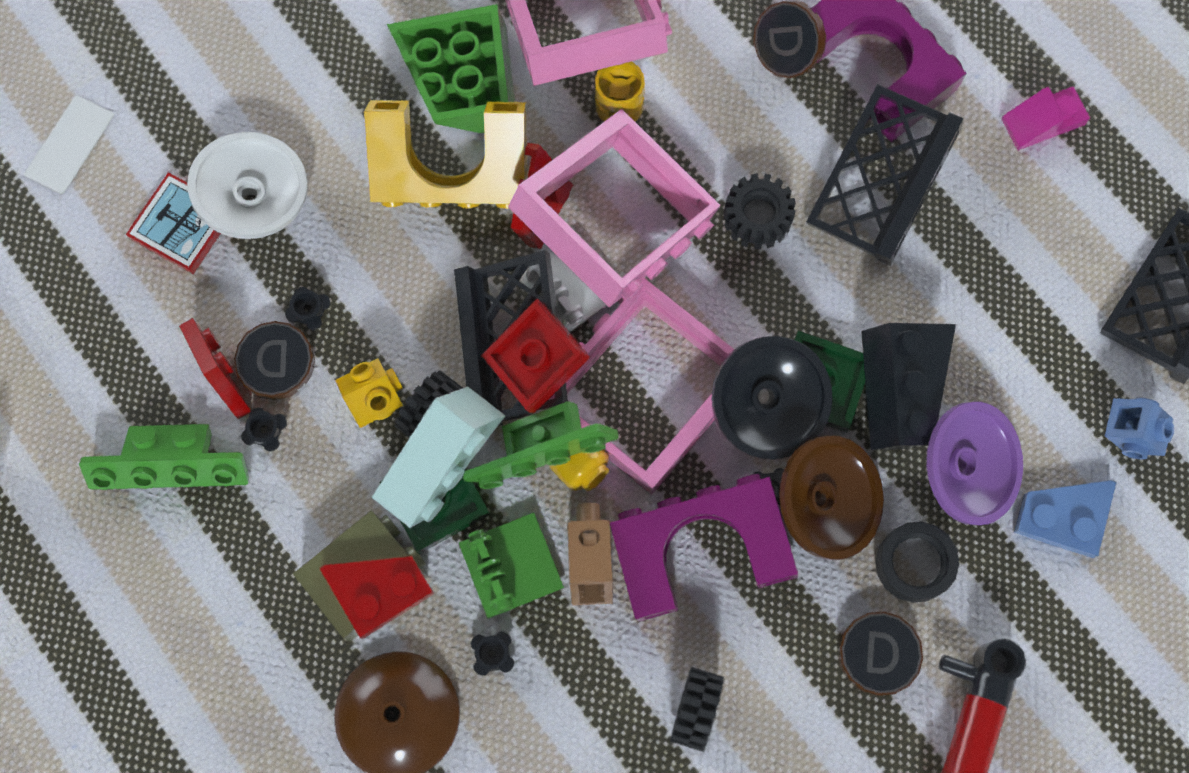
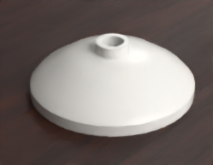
(242, 167)

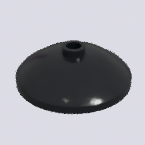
(796, 403)

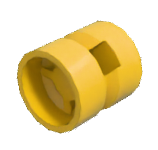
(619, 89)

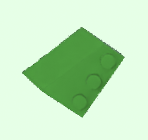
(458, 63)

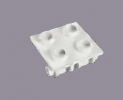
(573, 297)

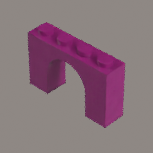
(930, 70)
(645, 538)

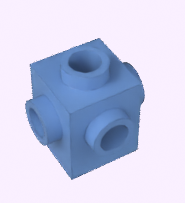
(1139, 427)

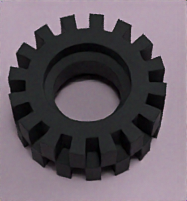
(764, 190)
(417, 405)
(697, 709)

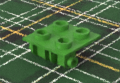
(510, 565)

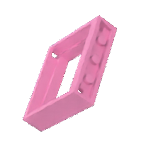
(591, 51)
(654, 165)
(608, 329)

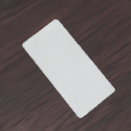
(69, 144)

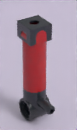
(983, 705)

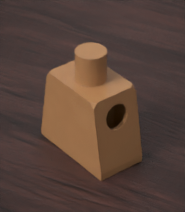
(590, 557)

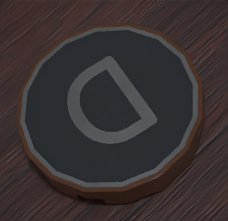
(789, 38)
(274, 360)
(880, 653)

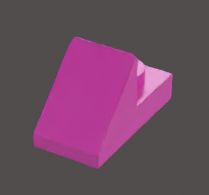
(1045, 117)

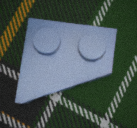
(1067, 516)

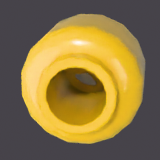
(583, 470)

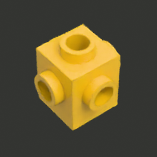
(370, 392)

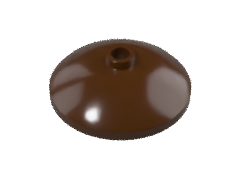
(846, 495)
(426, 720)

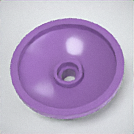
(975, 463)

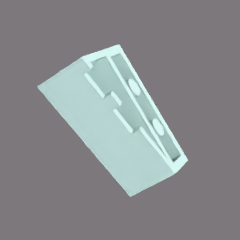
(437, 455)

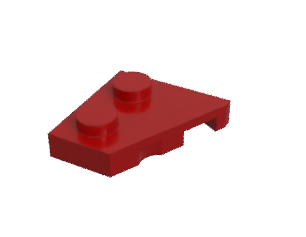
(376, 590)

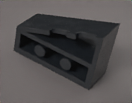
(905, 381)

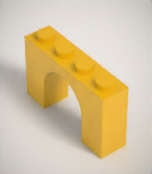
(401, 178)

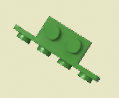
(540, 441)
(165, 458)

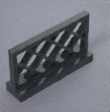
(918, 181)
(477, 325)
(1180, 360)

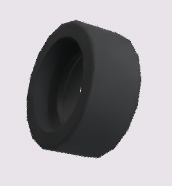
(943, 545)

